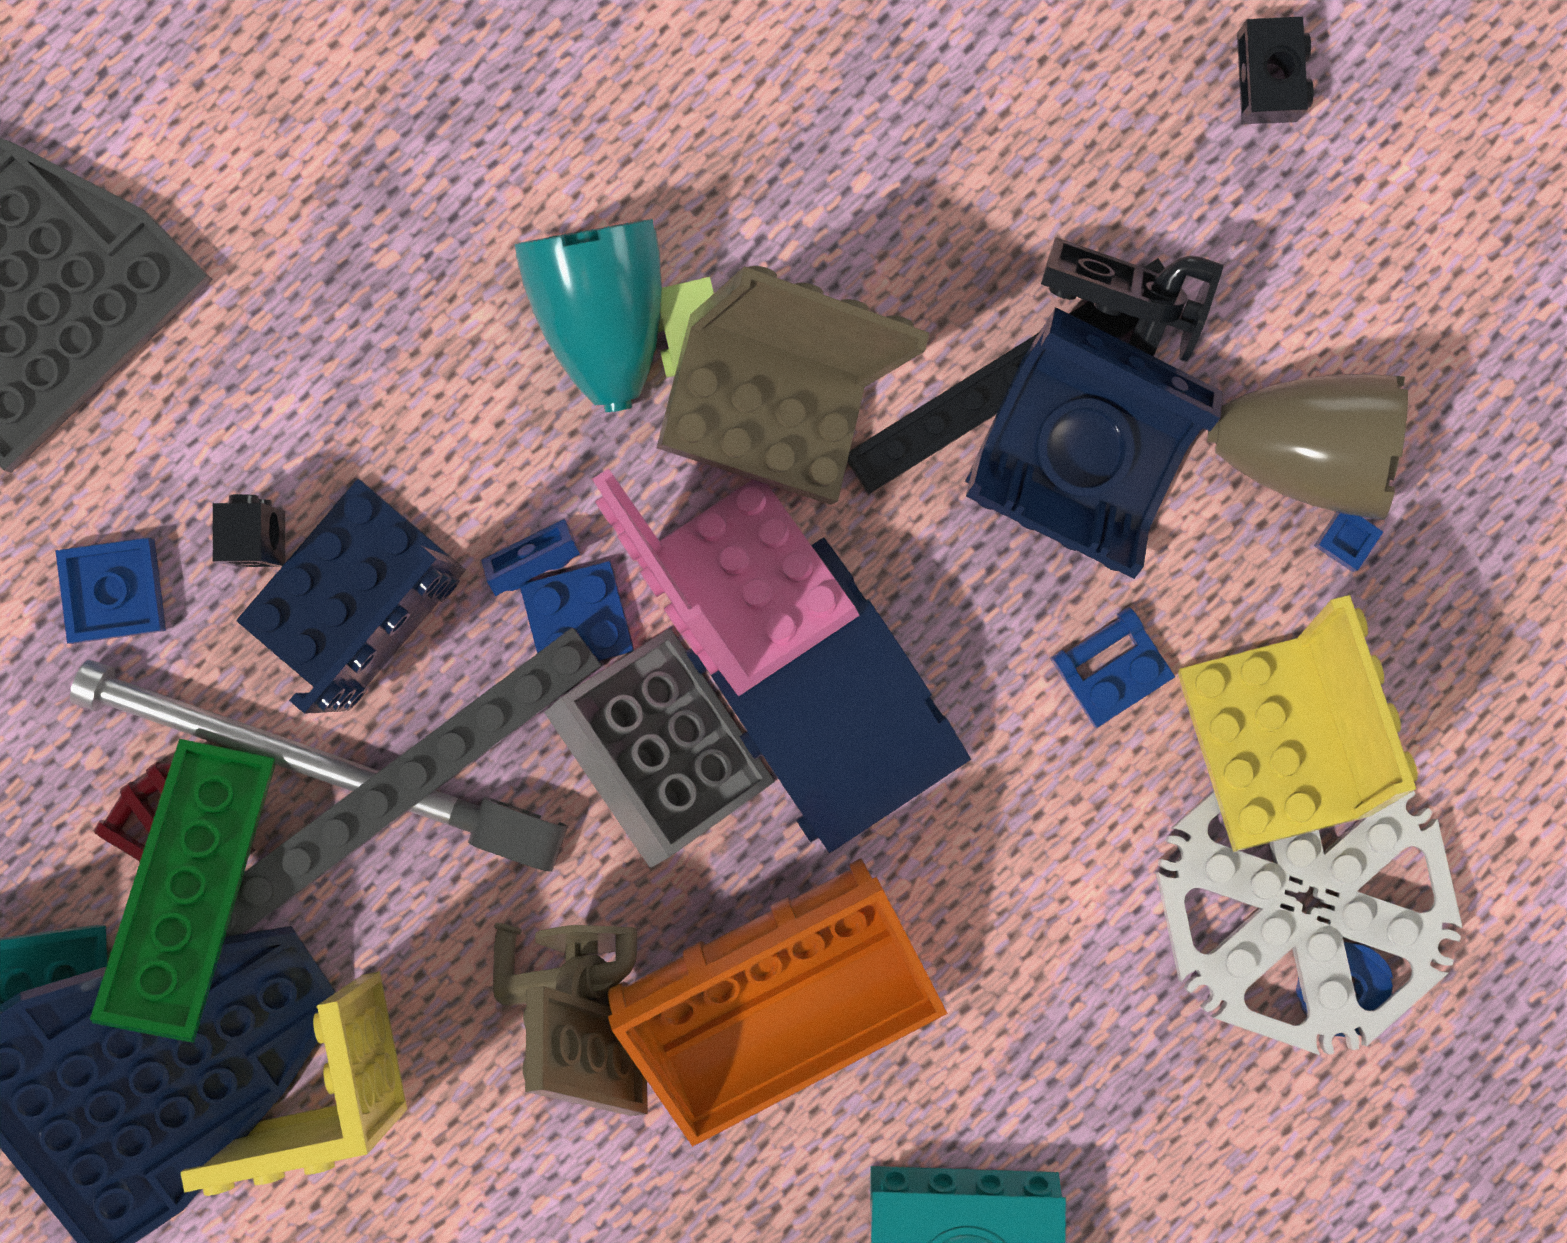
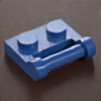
(1121, 680)

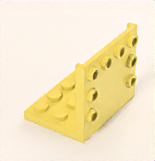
(1299, 731)
(366, 1089)

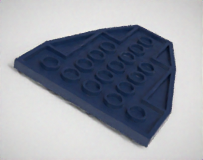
(116, 1113)

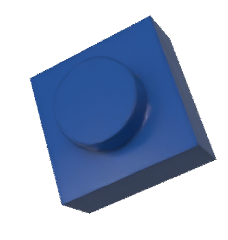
(1348, 540)

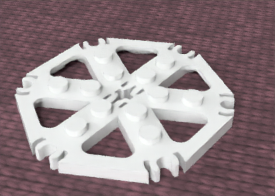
(1315, 944)

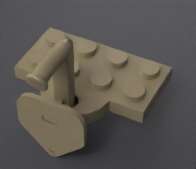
(566, 1016)

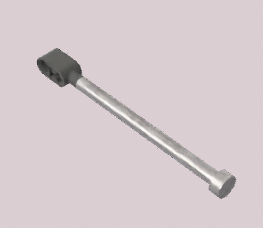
(492, 826)

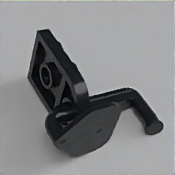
(1136, 291)

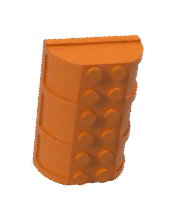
(775, 1004)

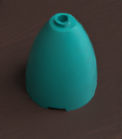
(598, 305)

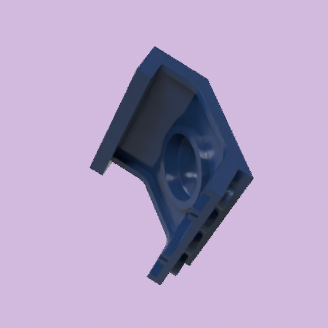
(1090, 441)

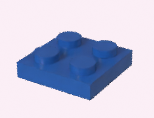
(110, 590)
(580, 600)

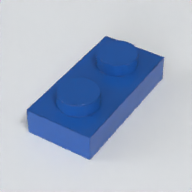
(530, 557)

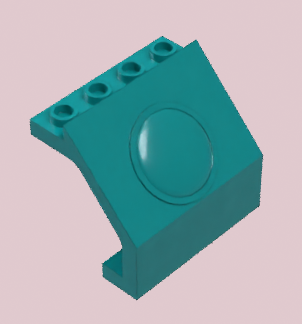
(965, 1206)

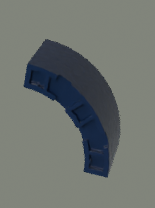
(846, 724)

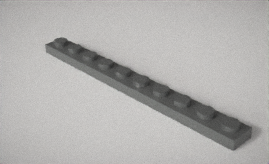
(411, 778)

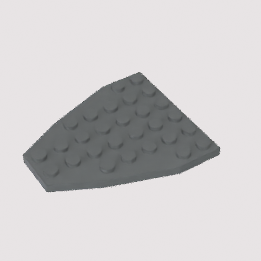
(78, 293)

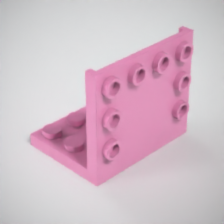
(737, 579)

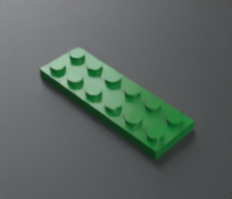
(184, 892)

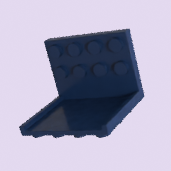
(350, 598)

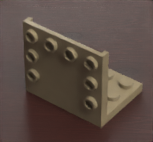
(779, 381)

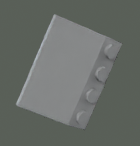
(658, 747)

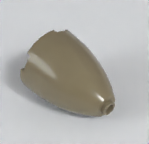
(1320, 440)

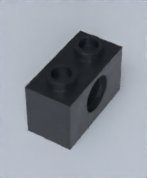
(1279, 43)
(248, 532)

